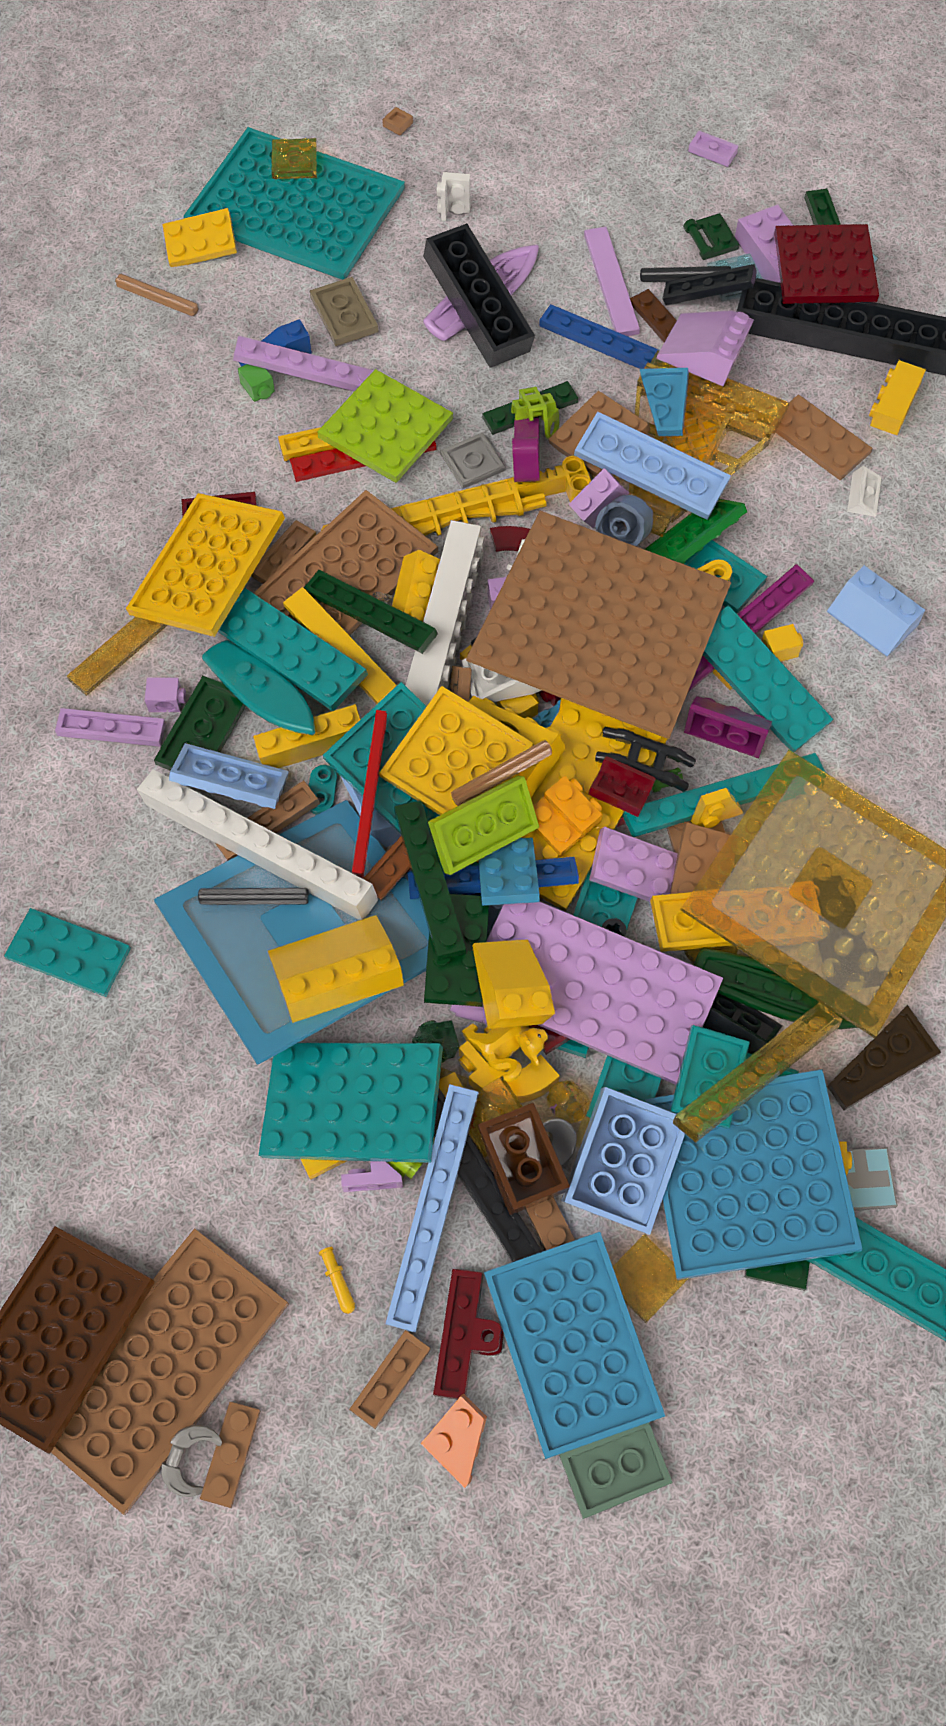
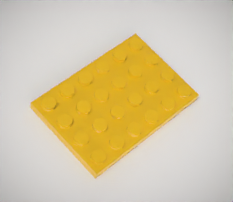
(205, 564)

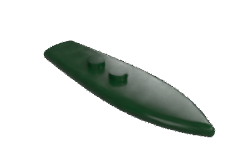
(758, 986)

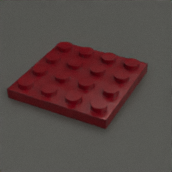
(826, 263)

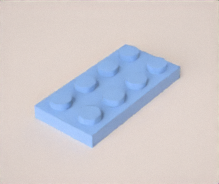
(229, 776)

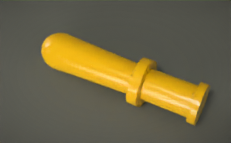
(340, 1287)

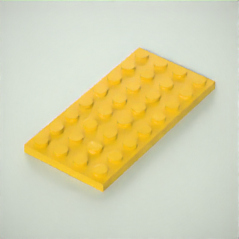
(582, 737)

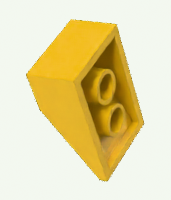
(512, 984)

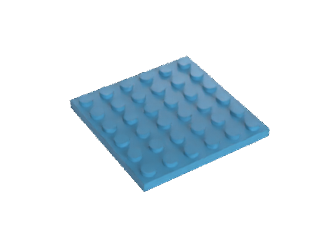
(763, 1187)

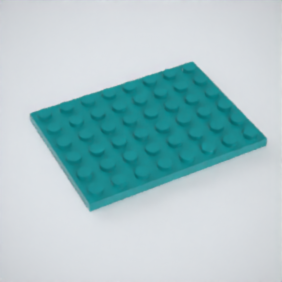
(303, 220)

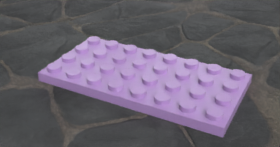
(612, 988)

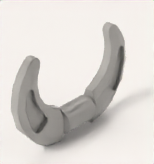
(181, 1440)

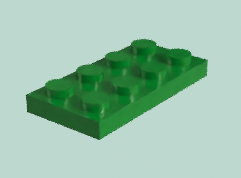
(695, 532)

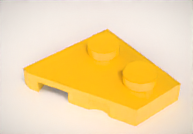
(715, 808)

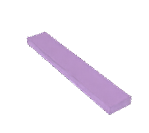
(611, 281)

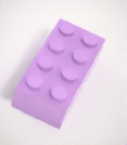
(757, 237)

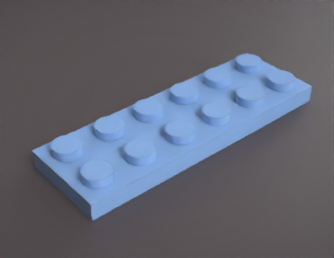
(652, 465)

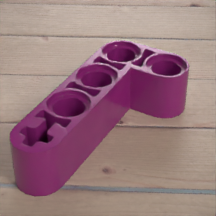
(526, 450)

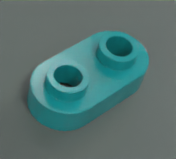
(323, 788)

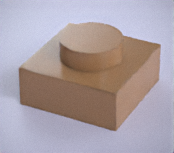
(397, 121)

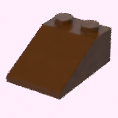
(522, 1158)

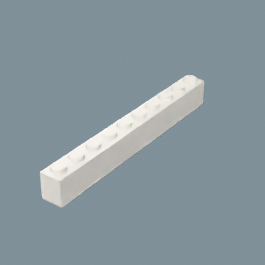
(259, 845)

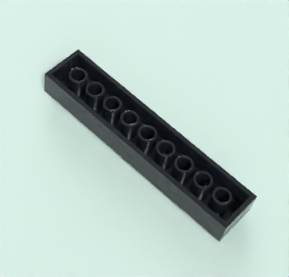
(848, 328)

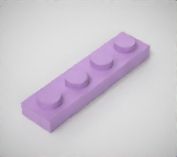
(110, 727)

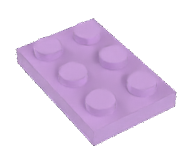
(632, 865)

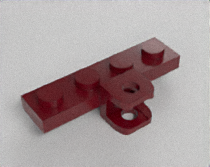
(463, 1335)

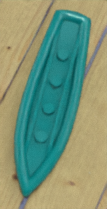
(260, 687)

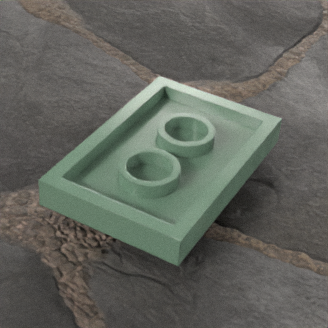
(615, 1470)

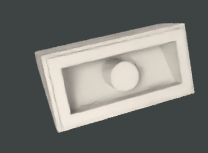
(864, 492)

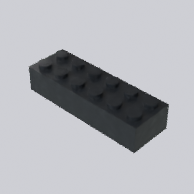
(478, 295)

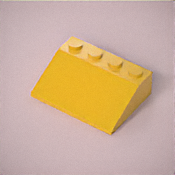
(336, 968)

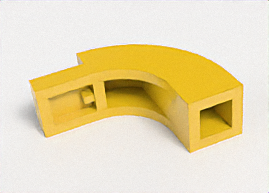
(530, 1085)

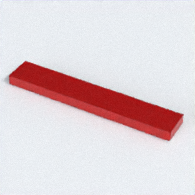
(369, 793)

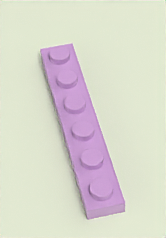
(299, 364)

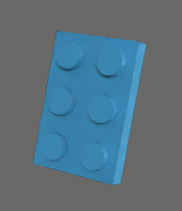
(510, 874)

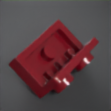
(622, 786)

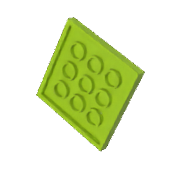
(385, 425)

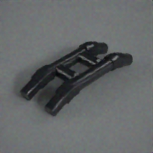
(662, 751)

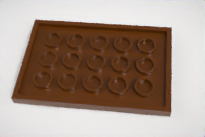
(61, 1333)

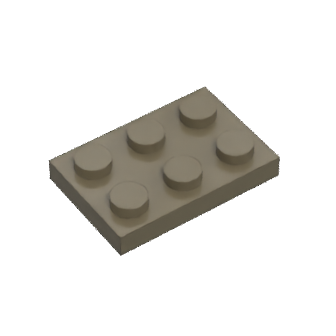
(344, 311)

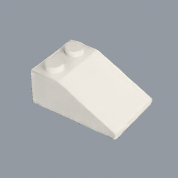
(494, 685)

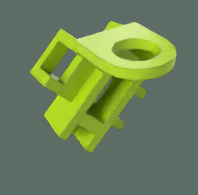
(537, 405)

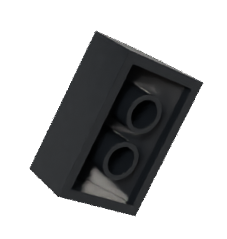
(741, 1022)

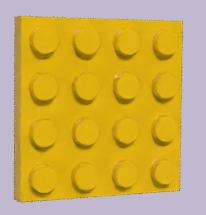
(448, 749)

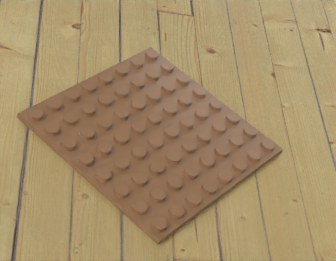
(601, 624)

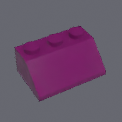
(727, 726)

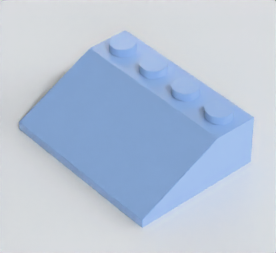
(624, 1161)

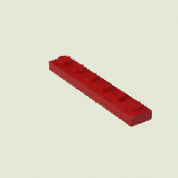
(327, 463)

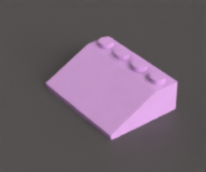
(707, 343)

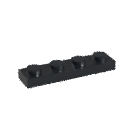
(709, 284)

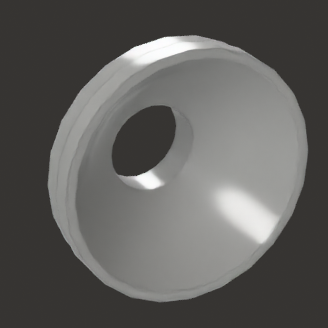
(561, 1137)

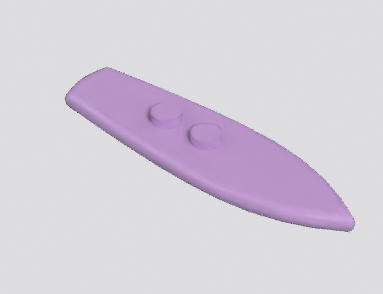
(512, 268)

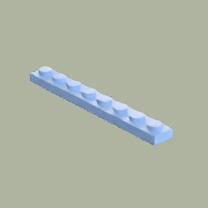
(432, 1209)

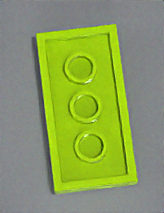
(483, 824)

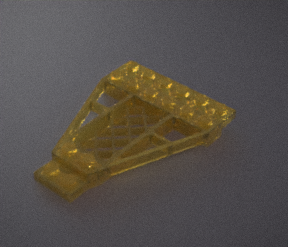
(730, 409)

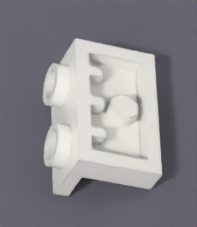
(454, 194)

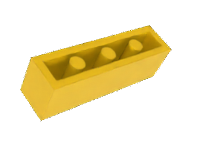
(285, 747)

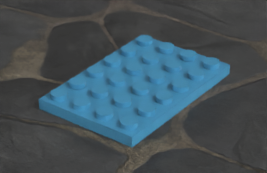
(573, 1345)

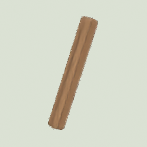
(156, 294)
(501, 773)

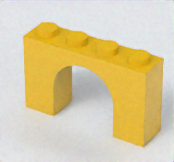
(530, 730)

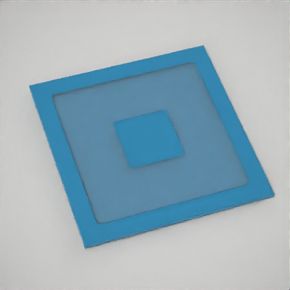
(233, 940)

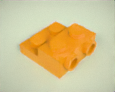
(566, 815)

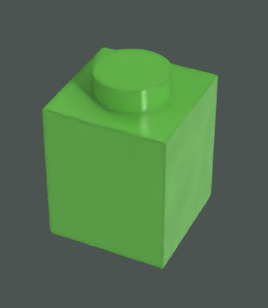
(256, 381)

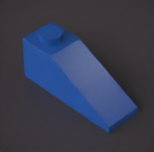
(289, 336)

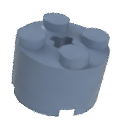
(628, 511)

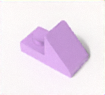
(381, 1177)

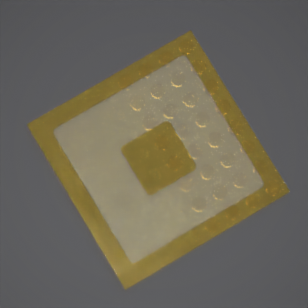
(826, 892)

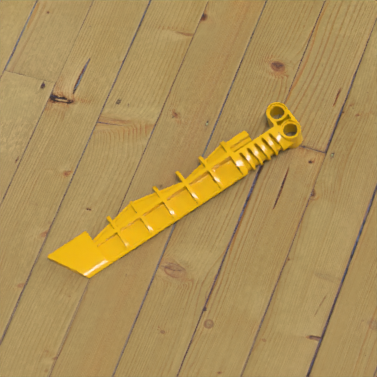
(495, 498)

